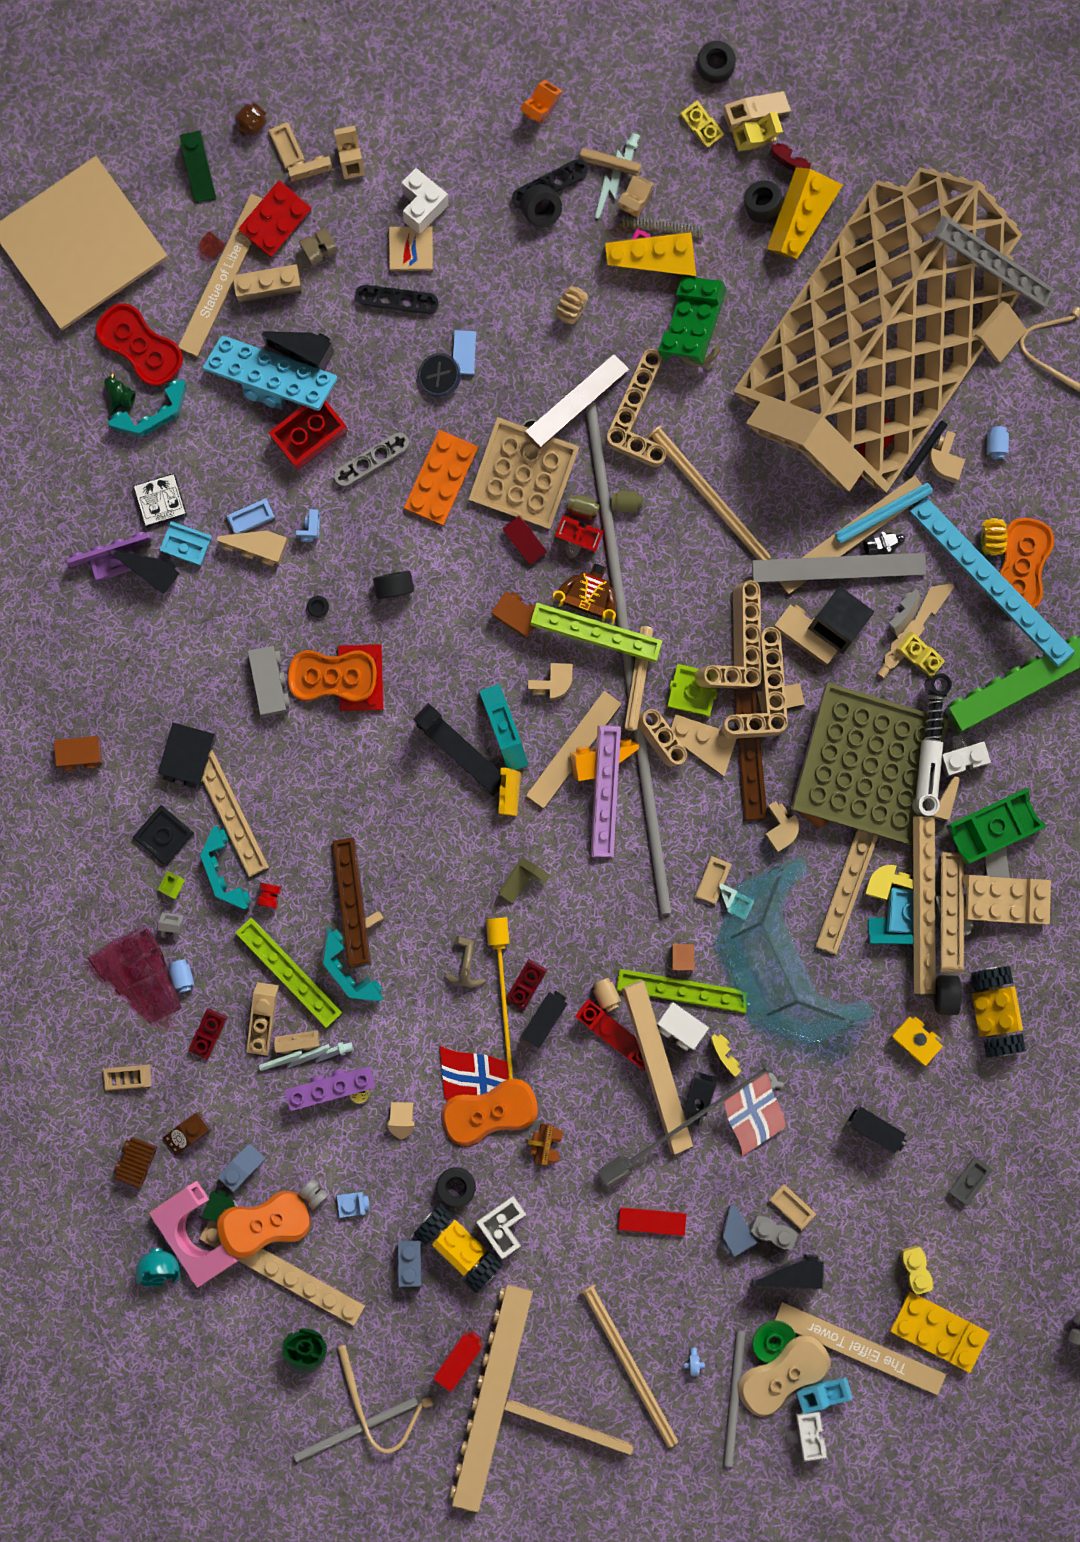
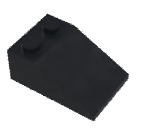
(301, 347)
(798, 1273)

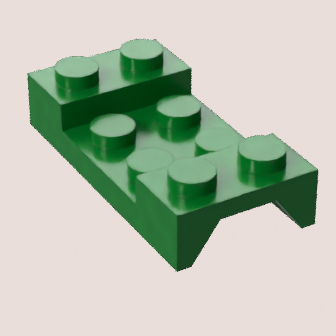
(693, 319)
(995, 827)

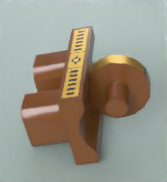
(541, 1144)

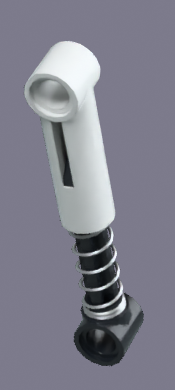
(931, 748)

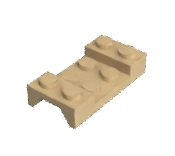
(1007, 900)

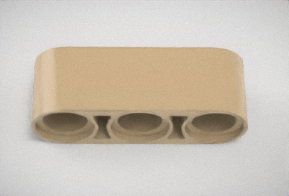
(671, 741)

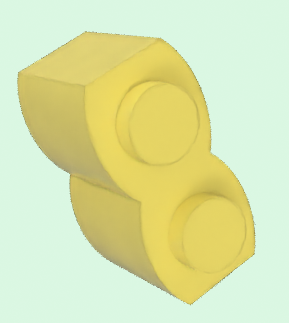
(917, 1275)

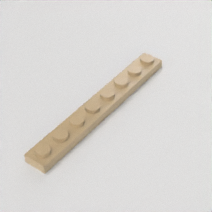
(924, 904)
(294, 1279)

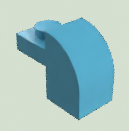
(824, 1394)

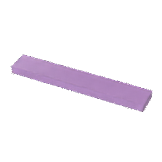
(605, 791)

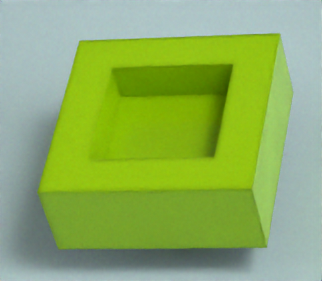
(171, 884)

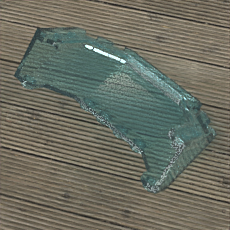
(768, 965)

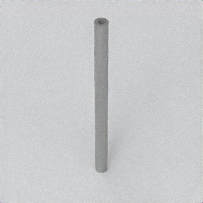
(734, 1399)
(356, 1429)

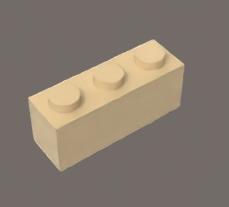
(267, 283)
(795, 625)

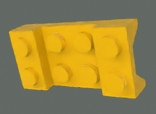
(939, 1331)

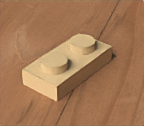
(303, 170)
(289, 1043)

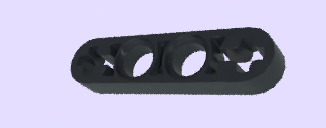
(547, 179)
(396, 303)

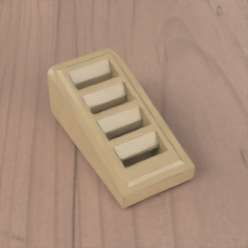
(947, 800)
(145, 1075)

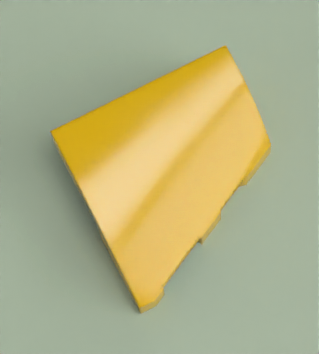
(509, 792)

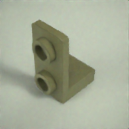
(519, 877)

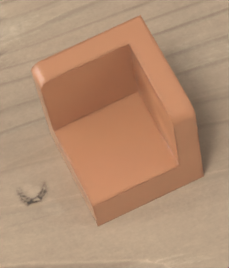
(683, 957)

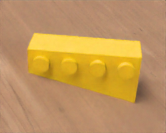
(802, 211)
(658, 253)

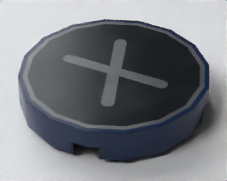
(439, 374)

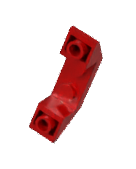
(611, 1032)

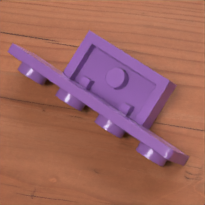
(102, 562)
(330, 1088)

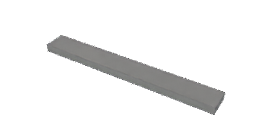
(993, 261)
(838, 567)

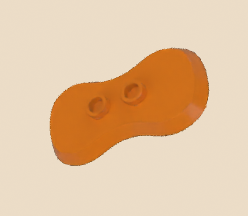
(1025, 554)
(344, 676)
(505, 1107)
(249, 1229)

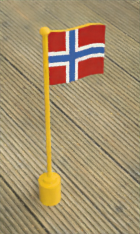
(473, 1072)

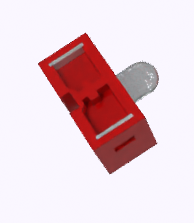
(578, 536)

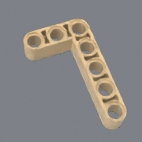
(633, 411)
(742, 644)
(768, 691)

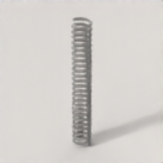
(635, 224)

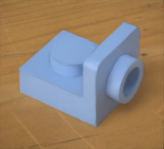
(312, 522)
(352, 1204)

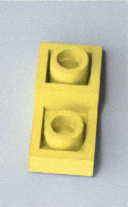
(701, 124)
(920, 654)
(721, 1048)

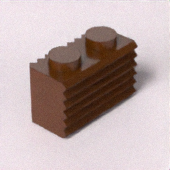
(135, 1162)

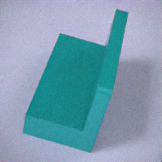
(878, 933)

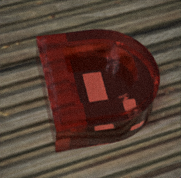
(211, 245)

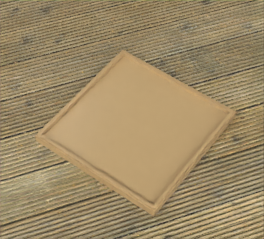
(79, 243)

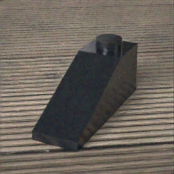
(153, 570)

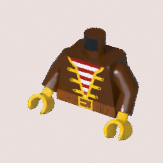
(589, 594)

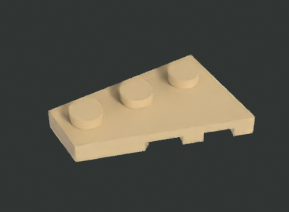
(704, 742)

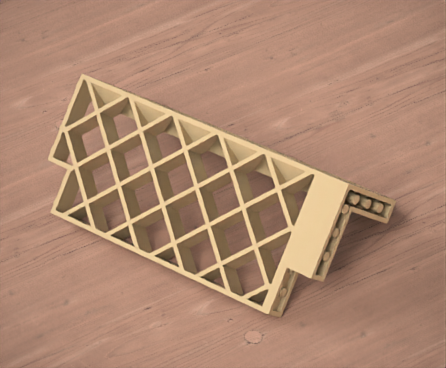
(811, 433)

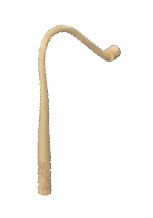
(1074, 314)
(427, 1402)

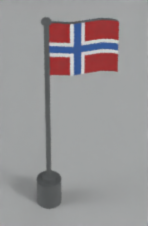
(750, 1110)

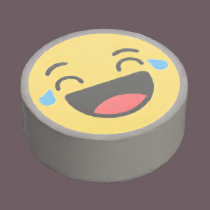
(360, 1097)

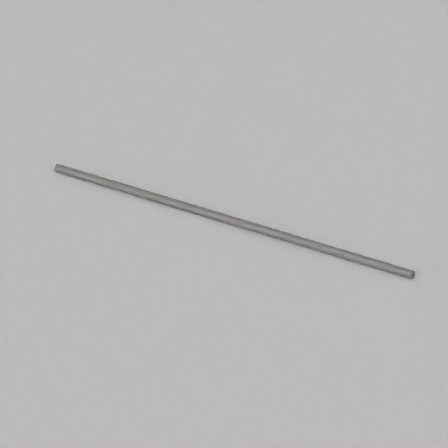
(628, 660)

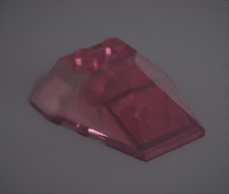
(139, 972)

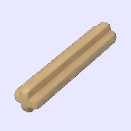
(610, 161)

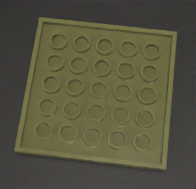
(863, 763)

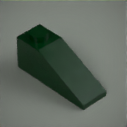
(198, 166)

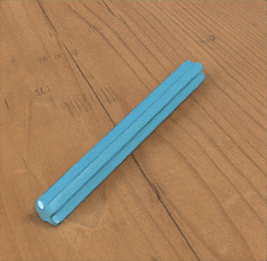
(883, 513)

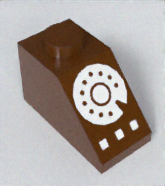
(187, 1133)

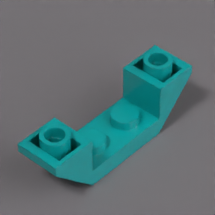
(176, 393)
(504, 727)
(214, 843)
(365, 989)

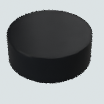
(318, 606)

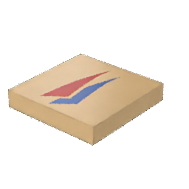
(410, 250)

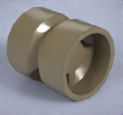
(313, 252)

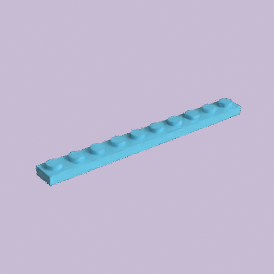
(992, 582)

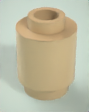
(606, 995)

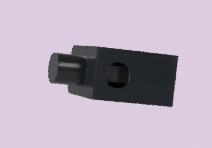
(703, 1089)

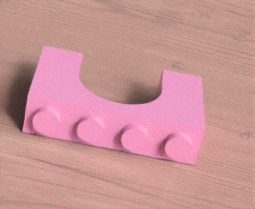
(171, 1221)

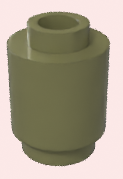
(627, 501)
(583, 506)

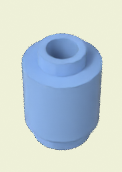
(997, 442)
(181, 976)

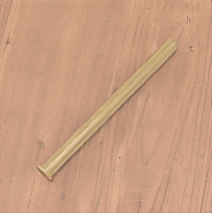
(709, 494)
(630, 1366)

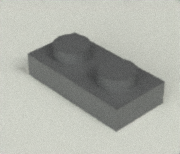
(970, 1181)

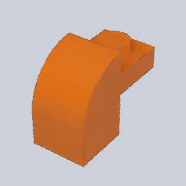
(541, 102)

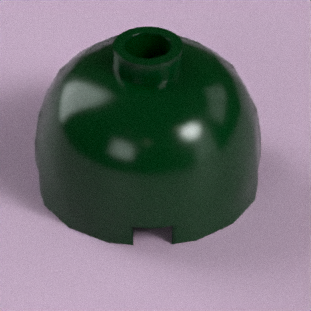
(304, 1351)

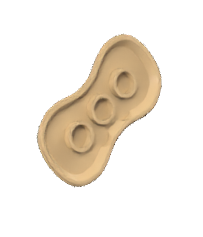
(770, 1385)

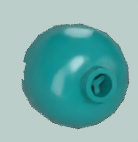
(157, 1268)

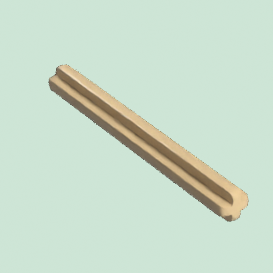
(637, 687)

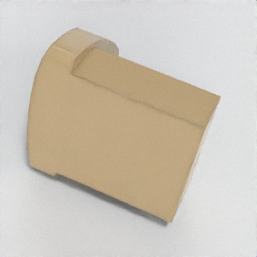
(401, 1119)

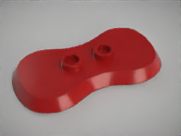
(151, 355)

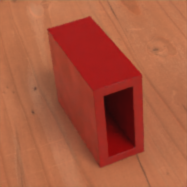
(458, 1360)

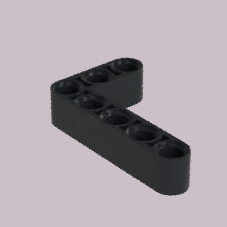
(458, 748)

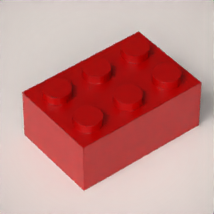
(307, 433)

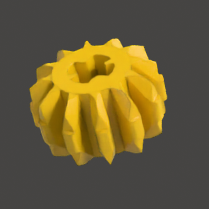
(994, 536)

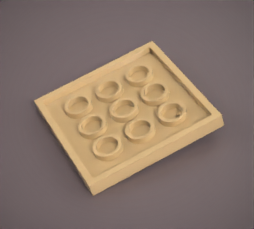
(520, 476)

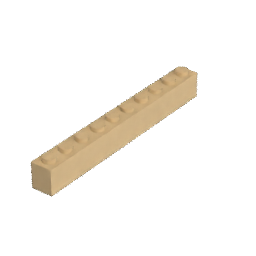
(492, 1397)

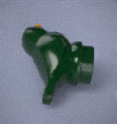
(118, 394)

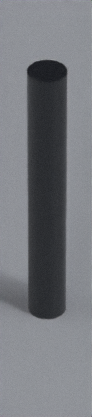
(926, 449)

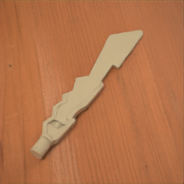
(932, 603)

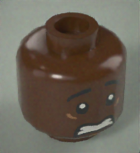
(250, 119)

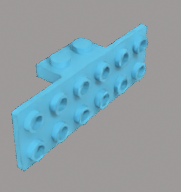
(269, 376)

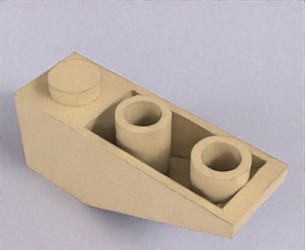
(754, 109)
(261, 544)
(262, 1018)

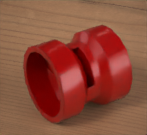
(268, 895)

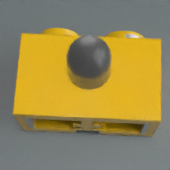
(916, 1040)

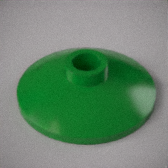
(767, 1350)

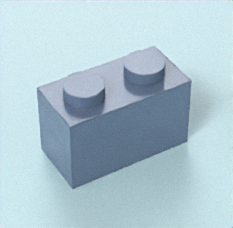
(409, 1263)

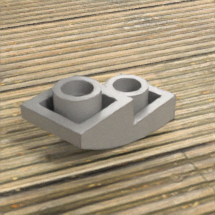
(909, 606)

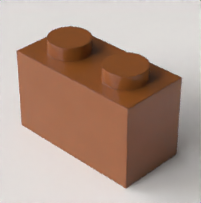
(514, 613)
(78, 752)

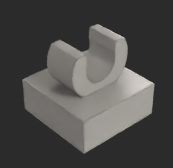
(170, 923)

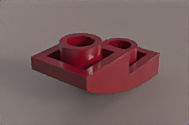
(782, 155)
(524, 539)
(526, 984)
(207, 1033)

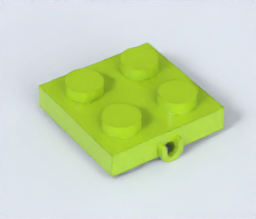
(688, 695)

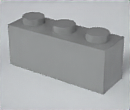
(269, 681)

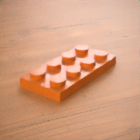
(441, 477)

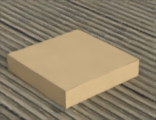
(1001, 331)

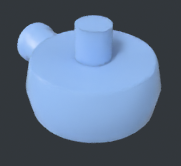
(694, 1364)

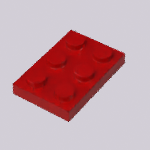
(274, 218)
(375, 700)

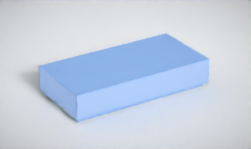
(465, 351)
(250, 517)

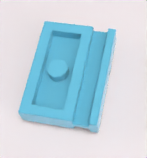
(185, 543)

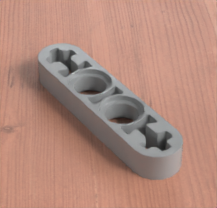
(369, 456)

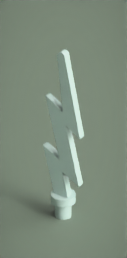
(612, 186)
(319, 1053)

